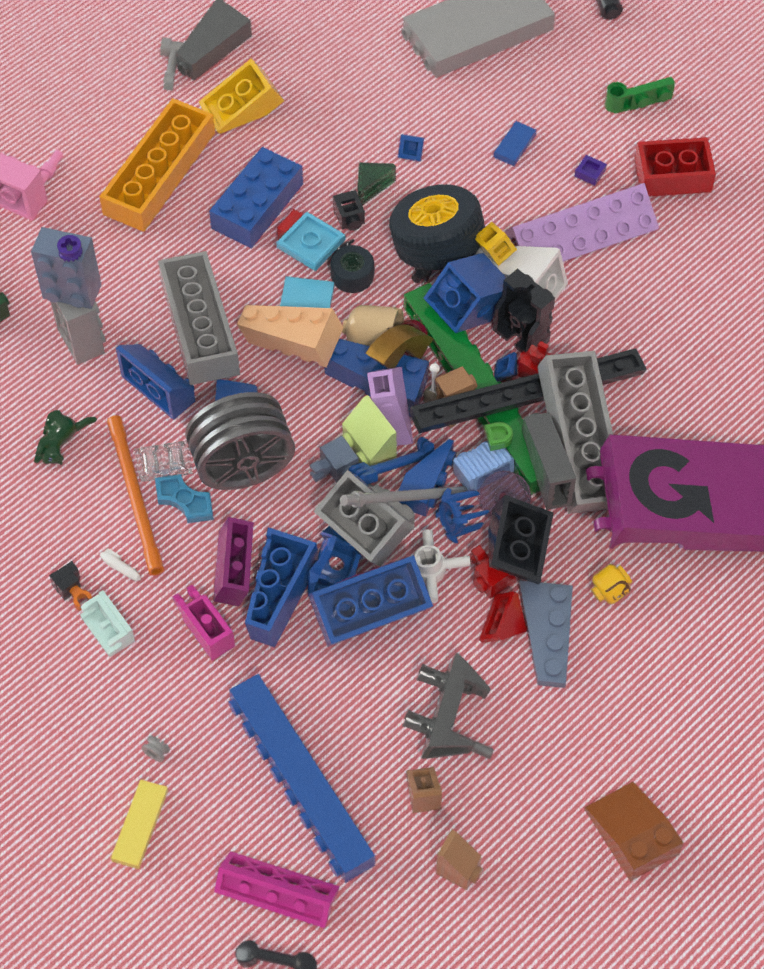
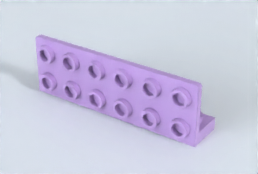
(590, 224)

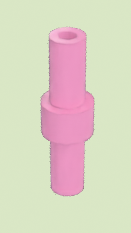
(49, 168)

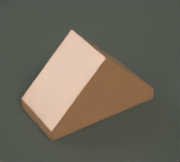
(424, 790)

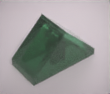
(374, 179)

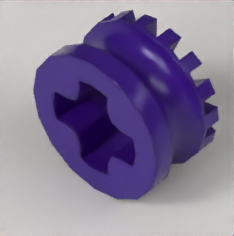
(62, 248)

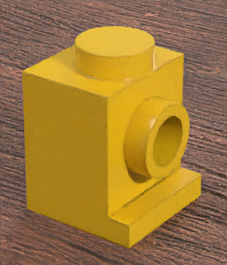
(495, 243)

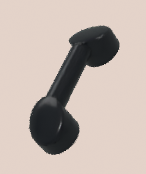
(248, 954)

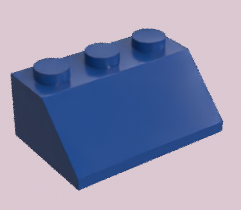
(155, 379)

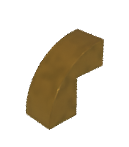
(395, 342)

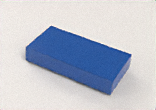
(515, 143)

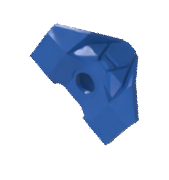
(321, 573)

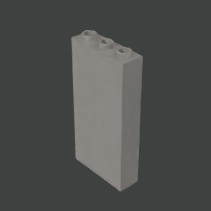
(471, 30)

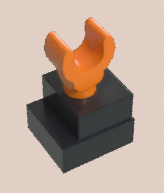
(67, 584)

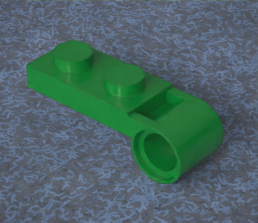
(622, 99)

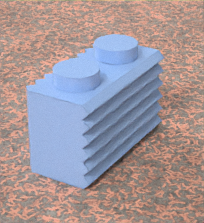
(476, 465)

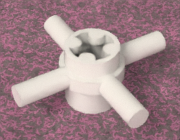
(434, 565)

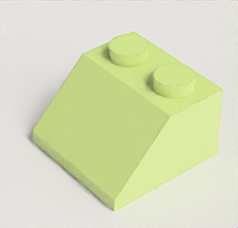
(370, 433)

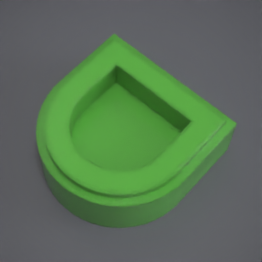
(498, 435)

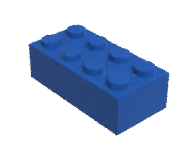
(256, 197)
(370, 600)

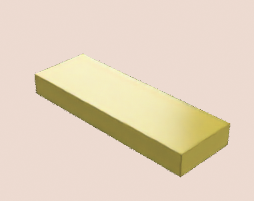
(139, 824)

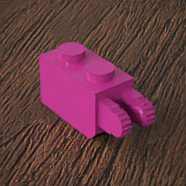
(205, 623)

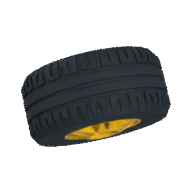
(436, 226)

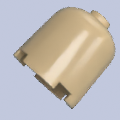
(370, 322)

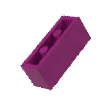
(233, 561)

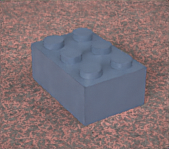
(66, 281)

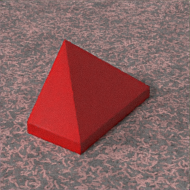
(504, 618)

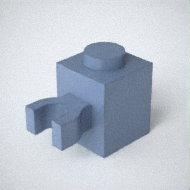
(335, 458)

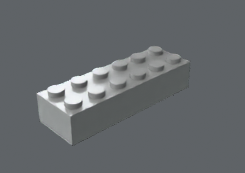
(199, 318)
(581, 417)

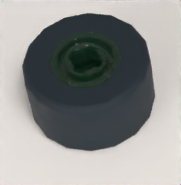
(352, 269)

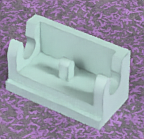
(107, 624)

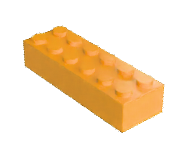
(157, 164)

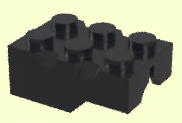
(524, 311)

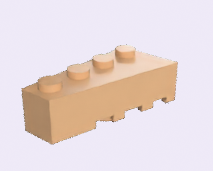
(293, 330)

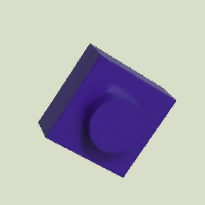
(590, 170)

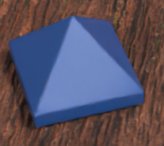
(411, 147)
(506, 367)

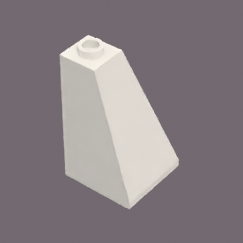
(541, 263)

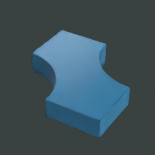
(193, 504)

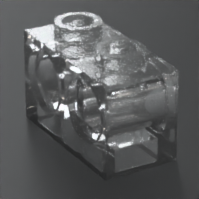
(163, 460)

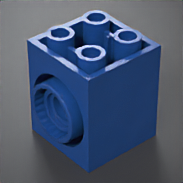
(467, 292)

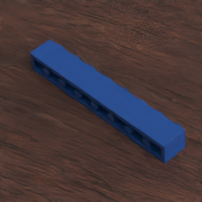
(302, 779)

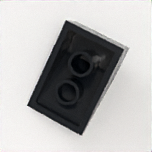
(519, 538)

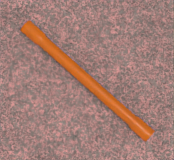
(151, 552)

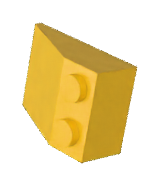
(242, 98)

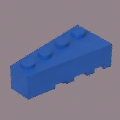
(351, 365)
(279, 584)

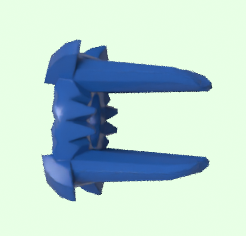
(449, 506)

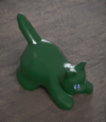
(57, 432)

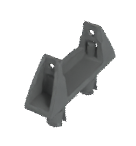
(456, 680)

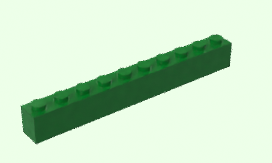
(455, 351)

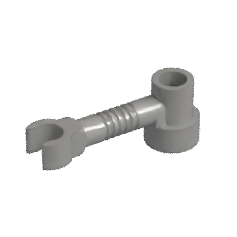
(169, 48)

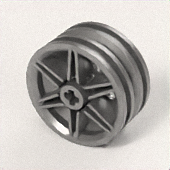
(240, 441)

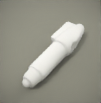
(114, 561)

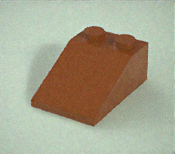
(634, 830)

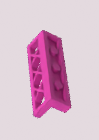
(275, 891)

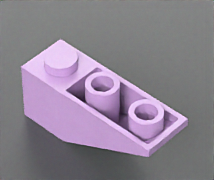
(389, 396)

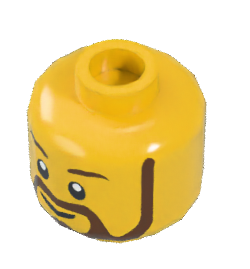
(611, 584)

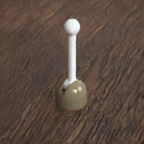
(430, 392)

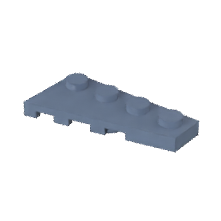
(548, 629)

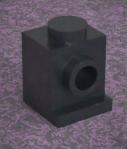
(349, 215)

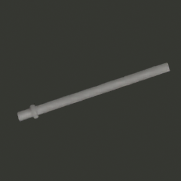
(358, 499)

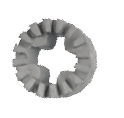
(155, 749)

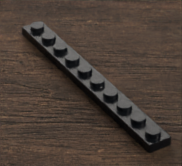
(512, 394)

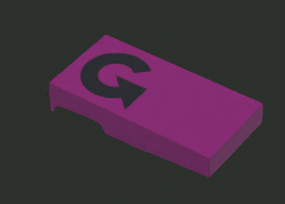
(682, 493)

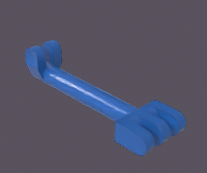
(369, 474)

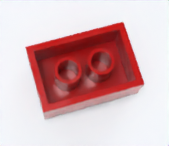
(675, 166)

